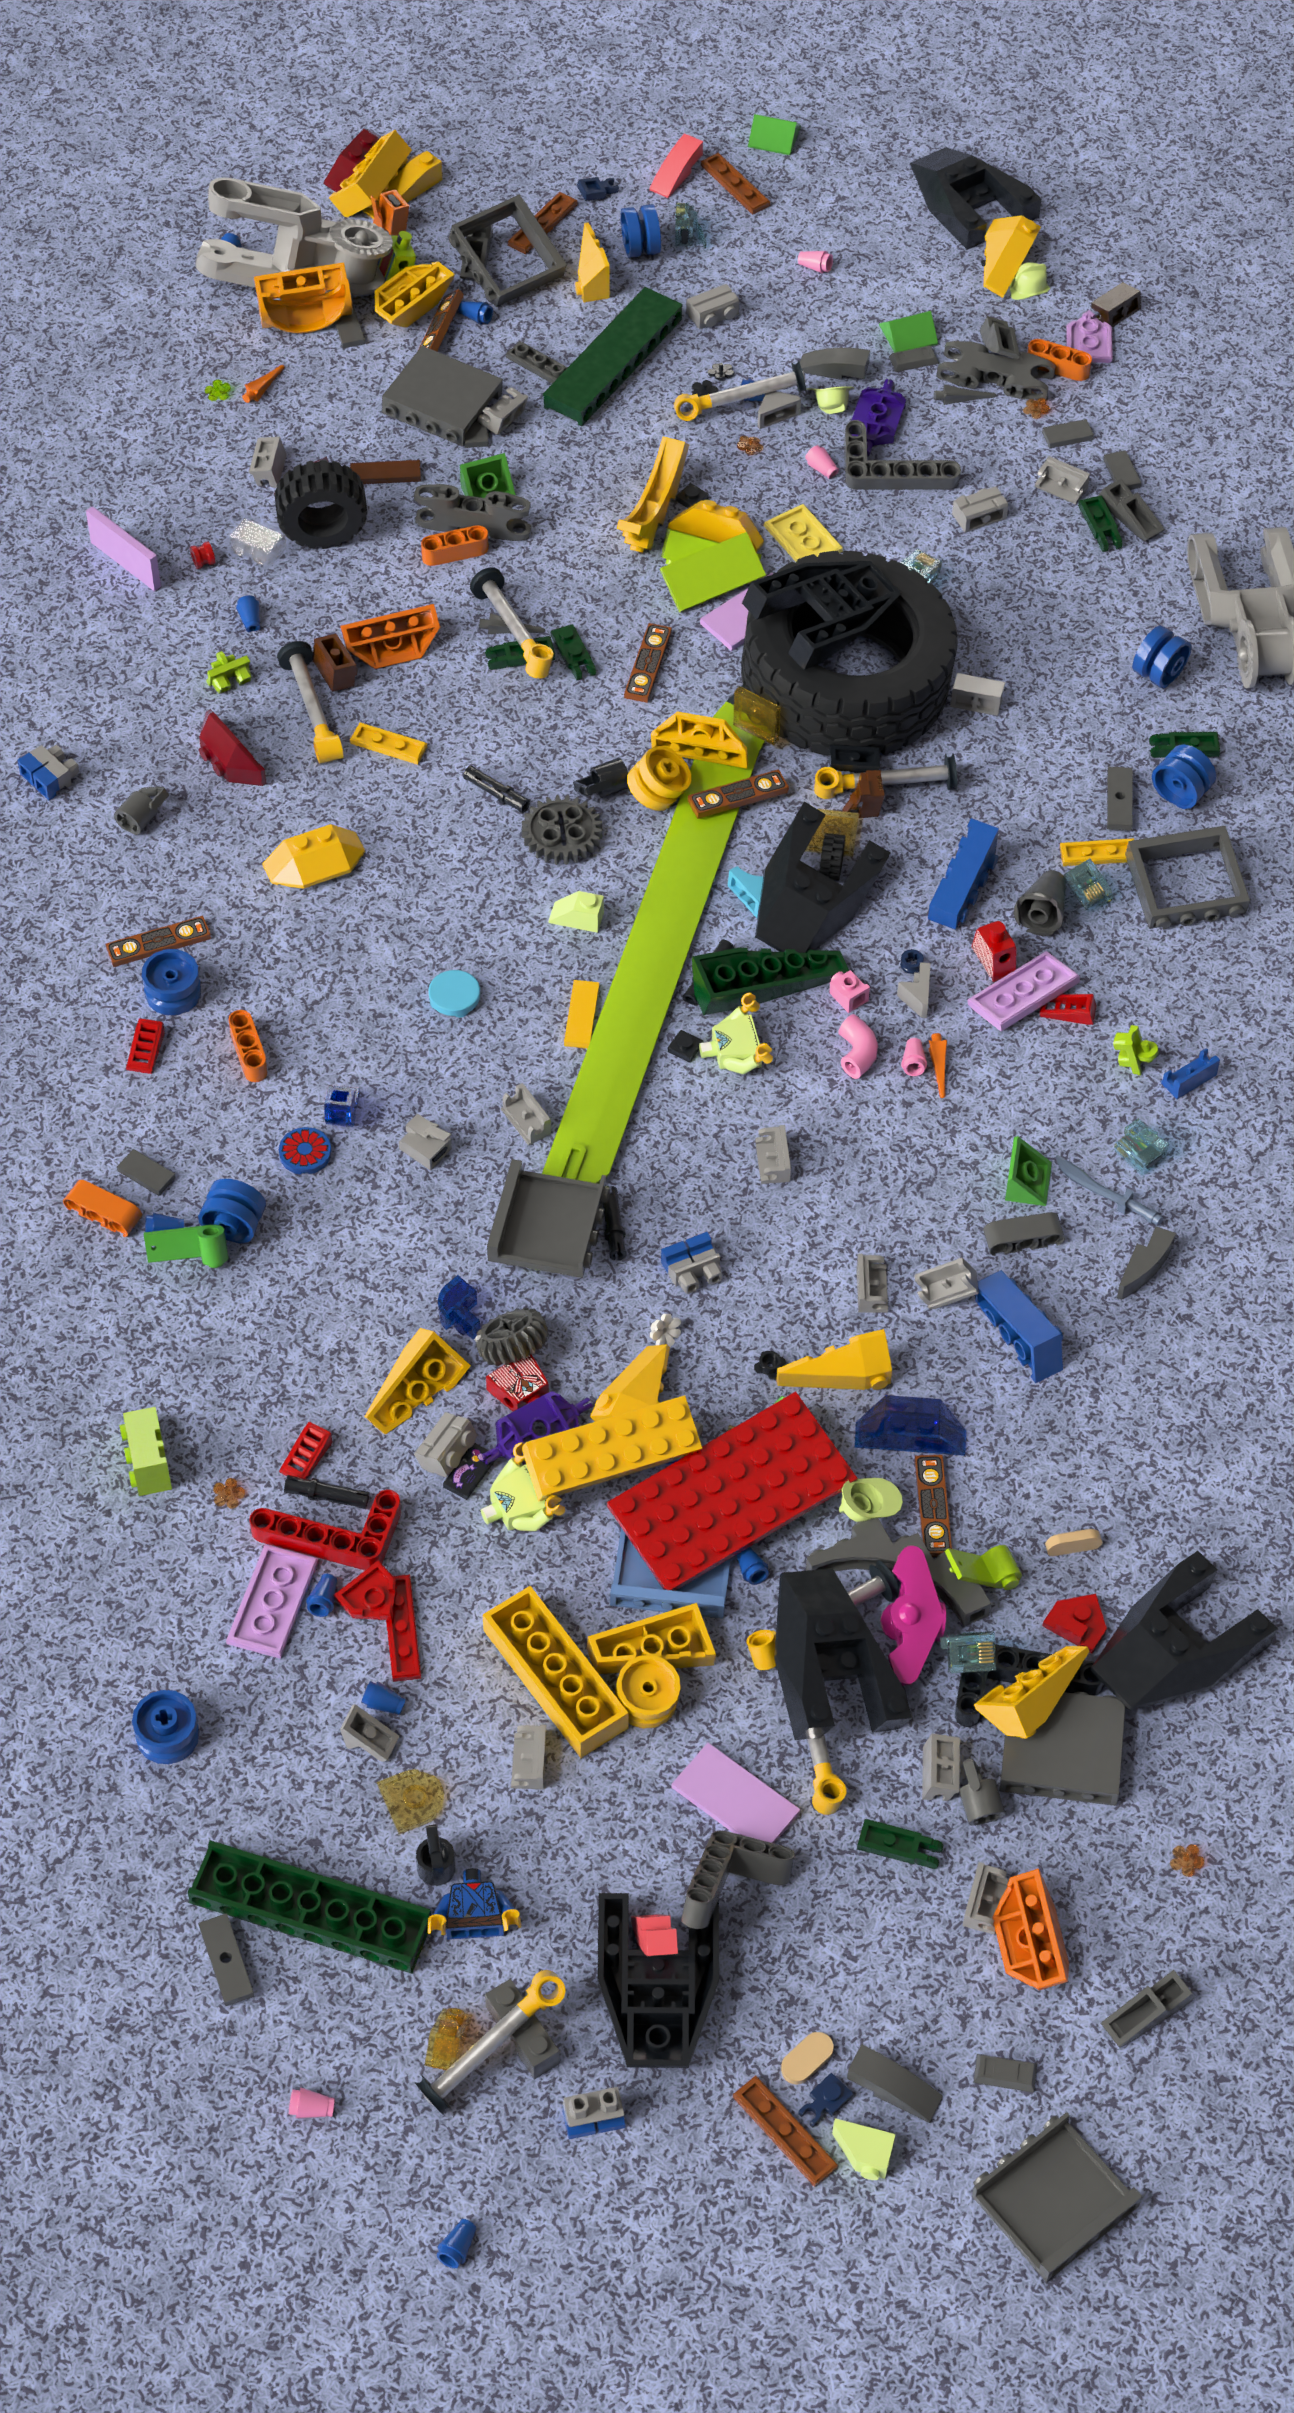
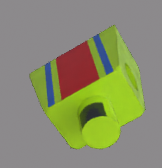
(401, 256)

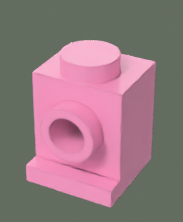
(849, 990)

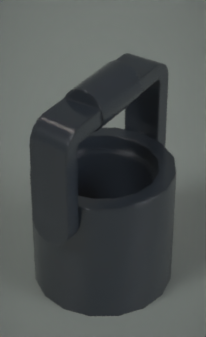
(604, 779)
(435, 1858)

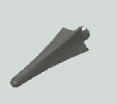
(955, 395)
(497, 626)

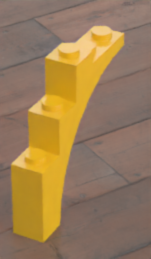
(651, 509)

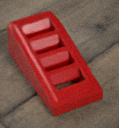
(1077, 1015)
(150, 1031)
(305, 1438)

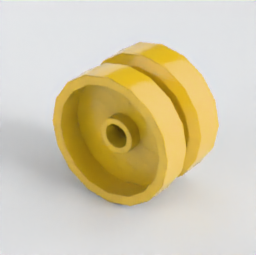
(659, 778)
(648, 1690)

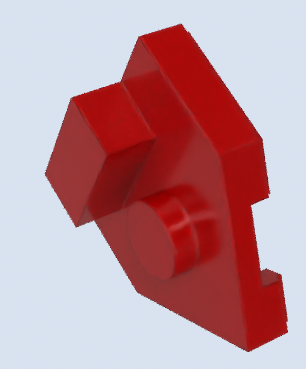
(369, 1594)
(1077, 1621)

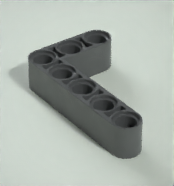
(892, 469)
(737, 1855)

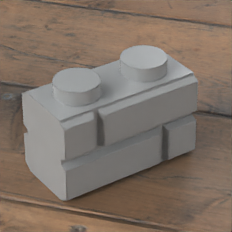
(712, 306)
(980, 509)
(446, 1444)

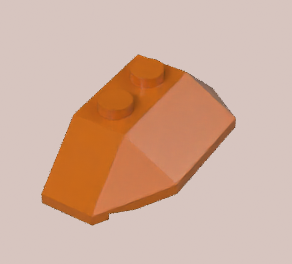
(392, 637)
(1031, 1933)

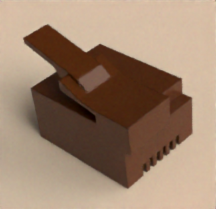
(868, 795)

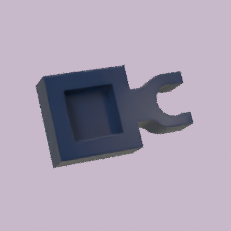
(595, 189)
(828, 2096)

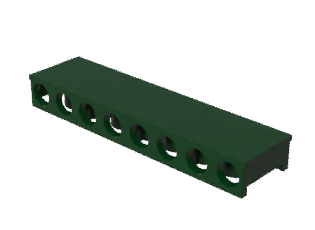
(612, 354)
(310, 1906)

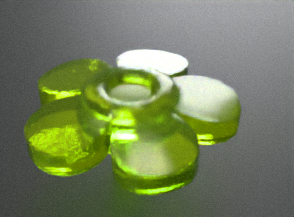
(218, 389)

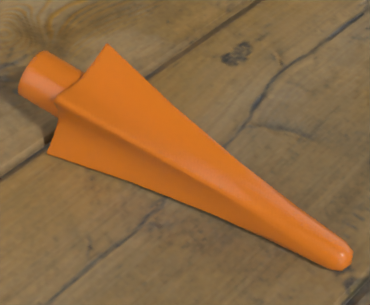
(257, 387)
(938, 1056)

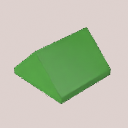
(773, 134)
(910, 332)
(486, 476)
(1027, 1175)

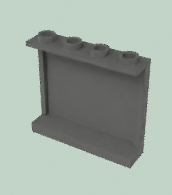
(440, 395)
(547, 1222)
(1071, 1753)
(1054, 2197)

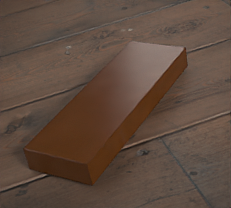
(388, 471)

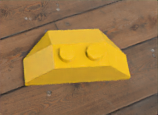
(412, 293)
(716, 523)
(701, 739)
(314, 857)

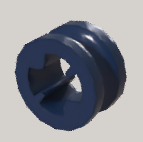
(911, 954)

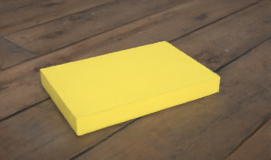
(801, 533)

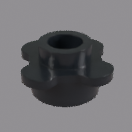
(766, 1358)

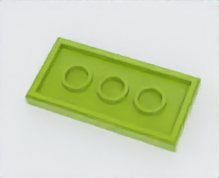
(712, 572)

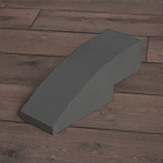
(480, 243)
(999, 337)
(836, 362)
(1131, 510)
(1146, 1261)
(1148, 2009)
(893, 2083)

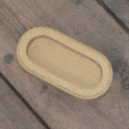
(1073, 1542)
(807, 2058)

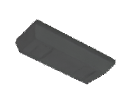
(913, 358)
(1005, 2073)

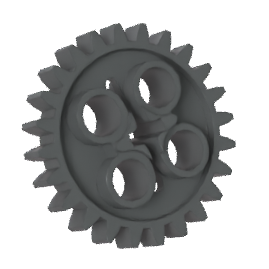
(543, 832)

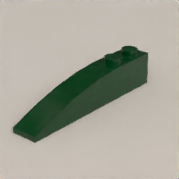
(729, 974)

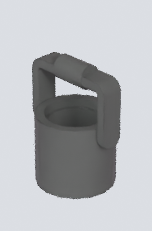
(140, 809)
(980, 1796)

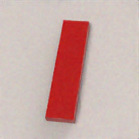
(402, 1634)

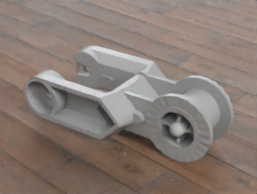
(301, 238)
(1256, 617)

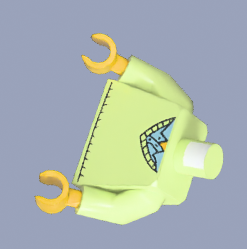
(736, 1040)
(516, 1499)

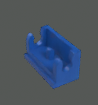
(1191, 1075)

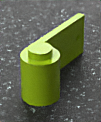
(993, 1568)

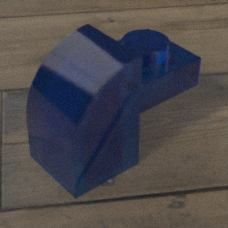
(341, 1105)
(454, 1307)

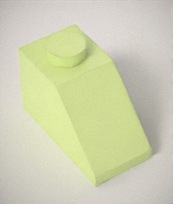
(579, 911)
(865, 2148)

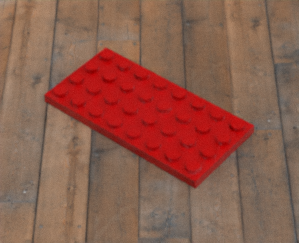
(731, 1492)

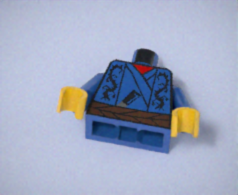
(473, 1910)

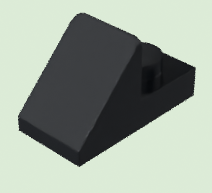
(853, 758)

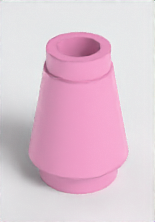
(816, 260)
(821, 461)
(914, 1058)
(310, 2104)

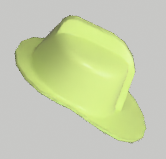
(1029, 281)
(833, 399)
(870, 1499)

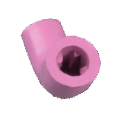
(863, 1046)

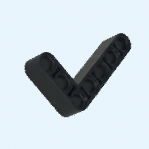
(1020, 1662)

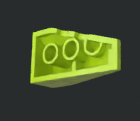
(680, 545)

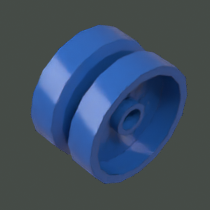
(640, 230)
(1161, 656)
(1184, 776)
(171, 982)
(233, 1207)
(165, 1726)

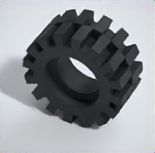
(832, 855)

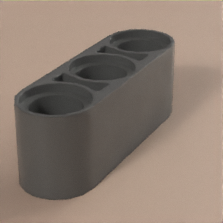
(1023, 1232)

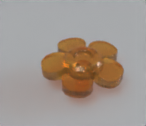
(1036, 408)
(749, 444)
(228, 1493)
(1187, 1860)

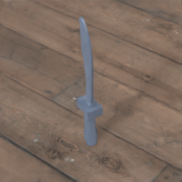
(1126, 1201)

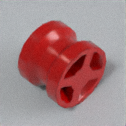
(202, 555)

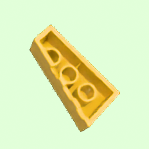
(372, 174)
(673, 1635)

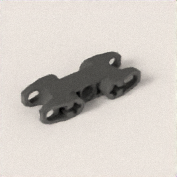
(978, 366)
(455, 511)

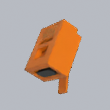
(391, 212)

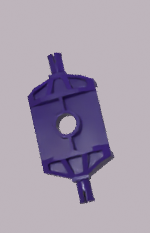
(881, 426)
(517, 1426)

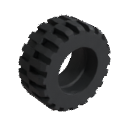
(320, 483)

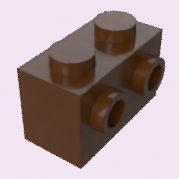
(334, 662)

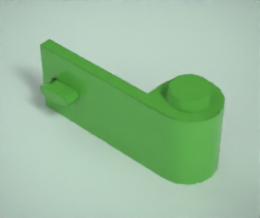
(188, 1242)

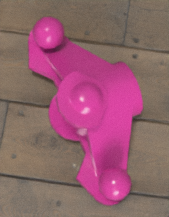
(914, 1617)

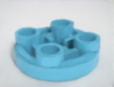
(454, 993)

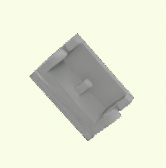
(504, 411)
(268, 461)
(1062, 480)
(977, 694)
(526, 1115)
(773, 1155)
(947, 1283)
(871, 1284)
(529, 1757)
(941, 1767)
(984, 1898)

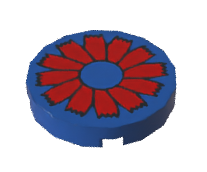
(305, 1150)

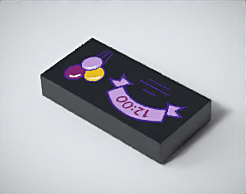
(468, 1473)

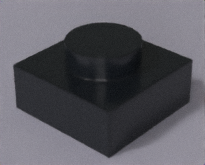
(691, 495)
(684, 1046)

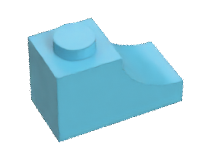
(746, 888)

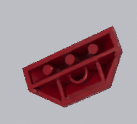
(350, 157)
(228, 754)

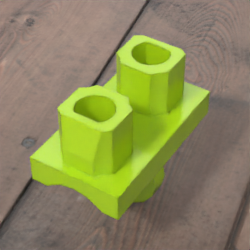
(228, 667)
(1134, 1049)

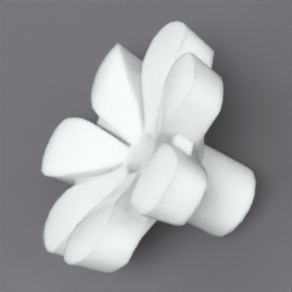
(665, 1329)

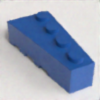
(965, 875)
(1022, 1325)

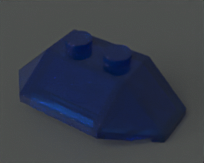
(911, 1426)

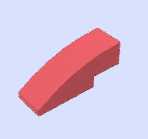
(677, 165)
(655, 1934)

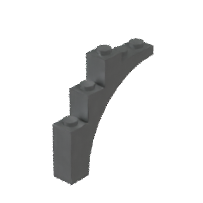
(871, 1543)

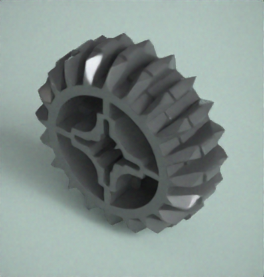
(511, 1336)

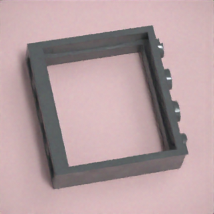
(534, 232)
(1178, 844)

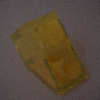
(447, 2038)

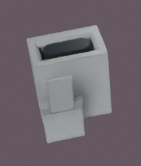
(425, 1141)

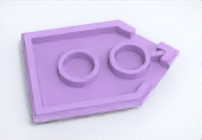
(1091, 336)

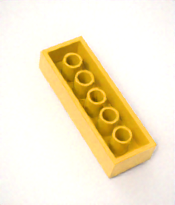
(611, 1448)
(555, 1671)

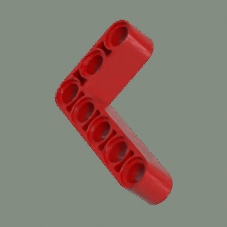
(332, 1536)

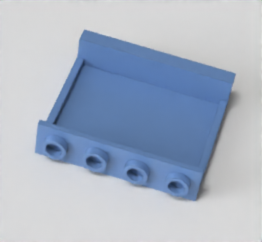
(638, 1588)

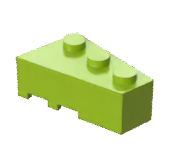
(145, 1451)

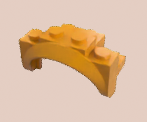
(303, 298)

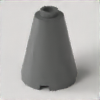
(1042, 904)

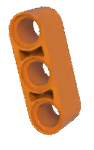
(1068, 361)
(454, 545)
(248, 1045)
(103, 1207)

